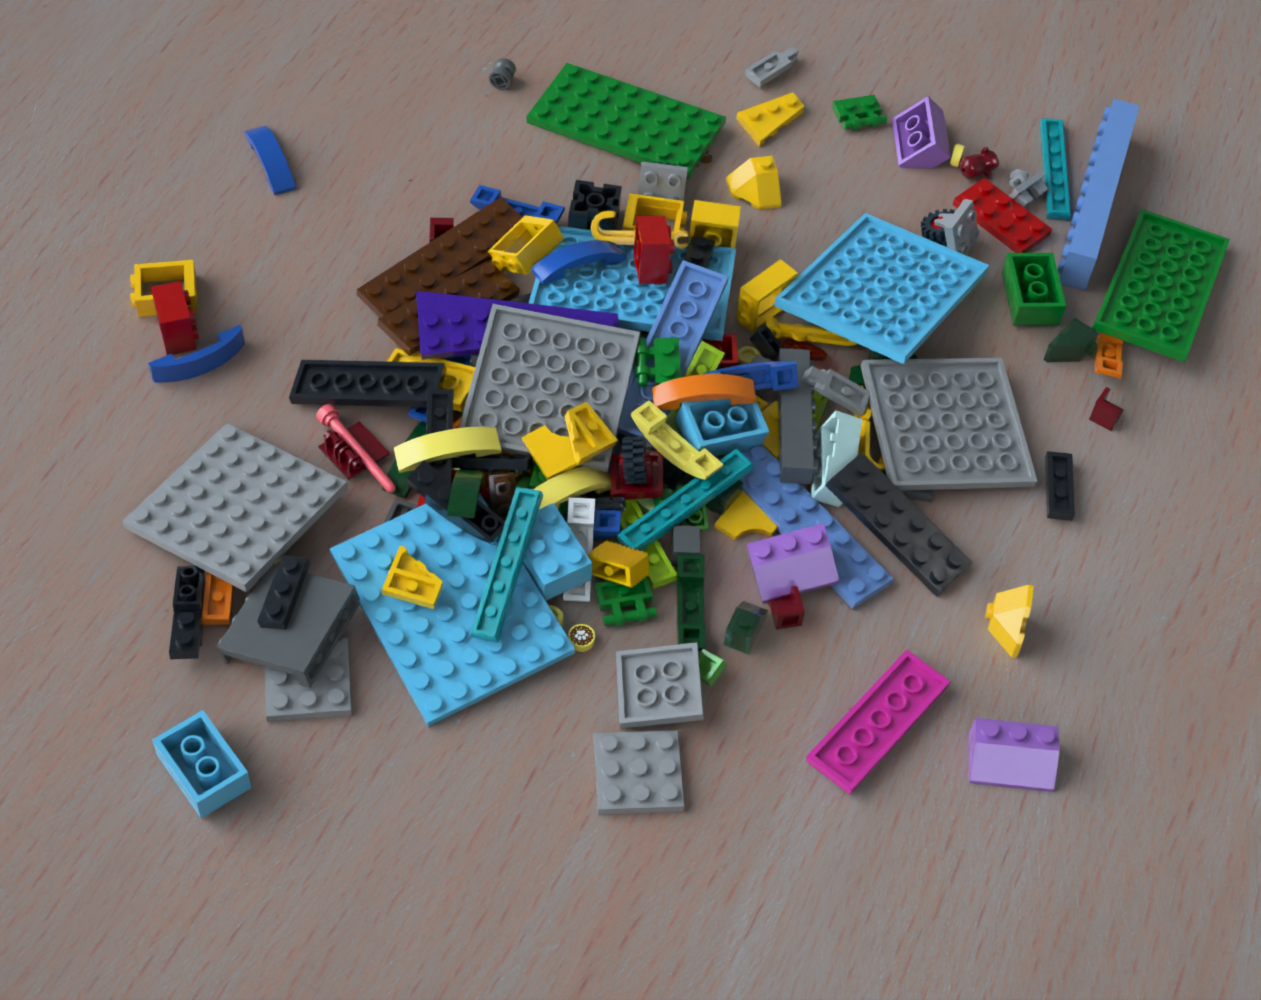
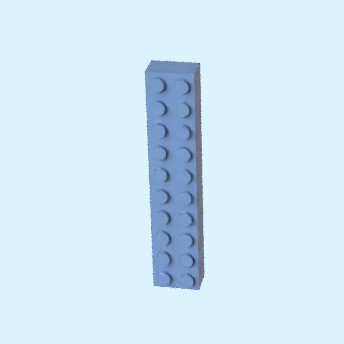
(1098, 194)

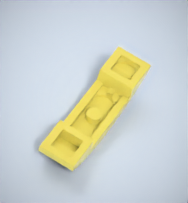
(447, 445)
(671, 445)
(573, 484)

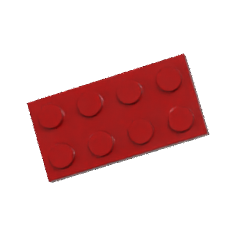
(1004, 217)

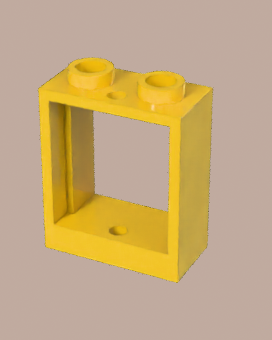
(654, 206)
(526, 244)
(159, 272)
(759, 295)

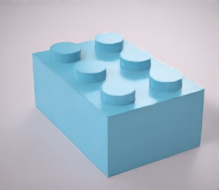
(721, 426)
(555, 555)
(202, 764)

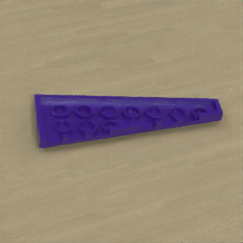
(458, 323)

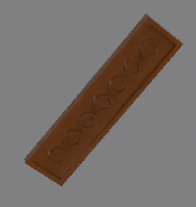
(440, 259)

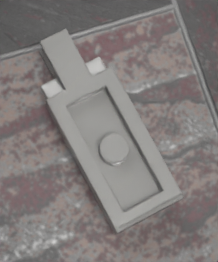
(771, 66)
(838, 389)

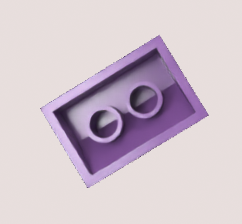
(921, 136)
(793, 559)
(1013, 754)

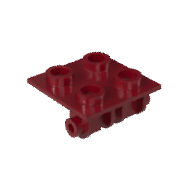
(342, 455)

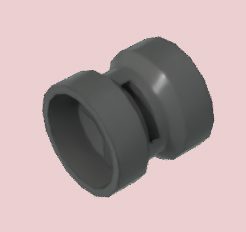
(502, 73)

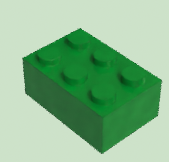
(1033, 289)

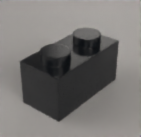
(766, 343)

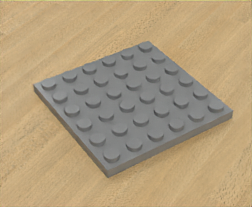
(543, 366)
(947, 424)
(235, 506)

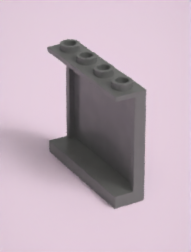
(311, 634)

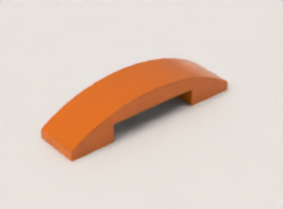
(1108, 356)
(703, 388)

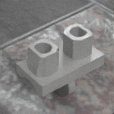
(1023, 184)

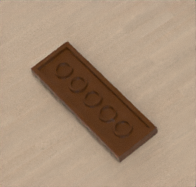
(479, 282)

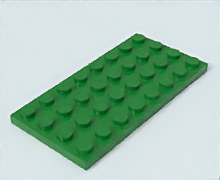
(625, 119)
(1161, 285)

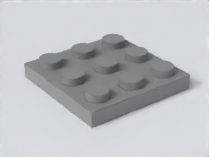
(659, 685)
(326, 698)
(638, 772)

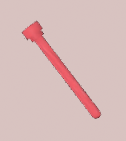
(330, 417)

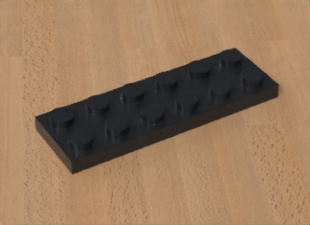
(366, 383)
(898, 524)

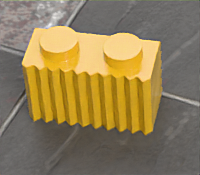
(619, 563)

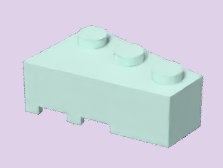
(836, 448)

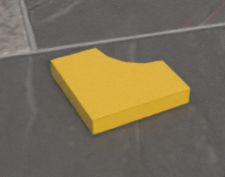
(550, 451)
(744, 518)

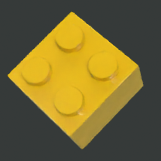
(715, 222)

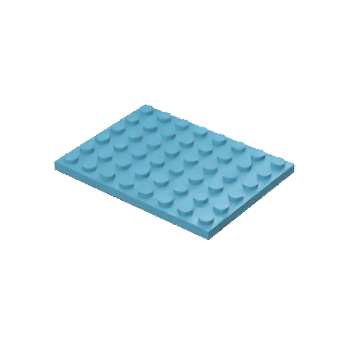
(882, 287)
(617, 288)
(434, 647)

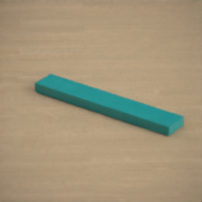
(1055, 168)
(684, 502)
(507, 564)

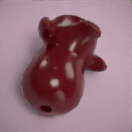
(976, 164)

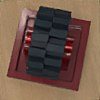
(637, 471)

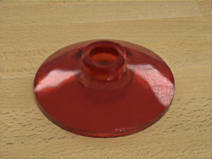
(816, 353)

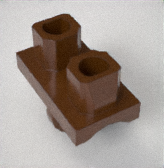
(501, 492)

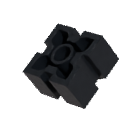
(592, 200)

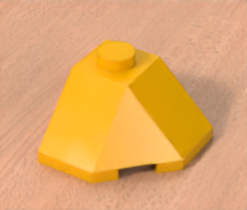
(756, 182)
(1009, 617)

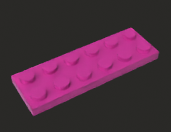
(877, 722)

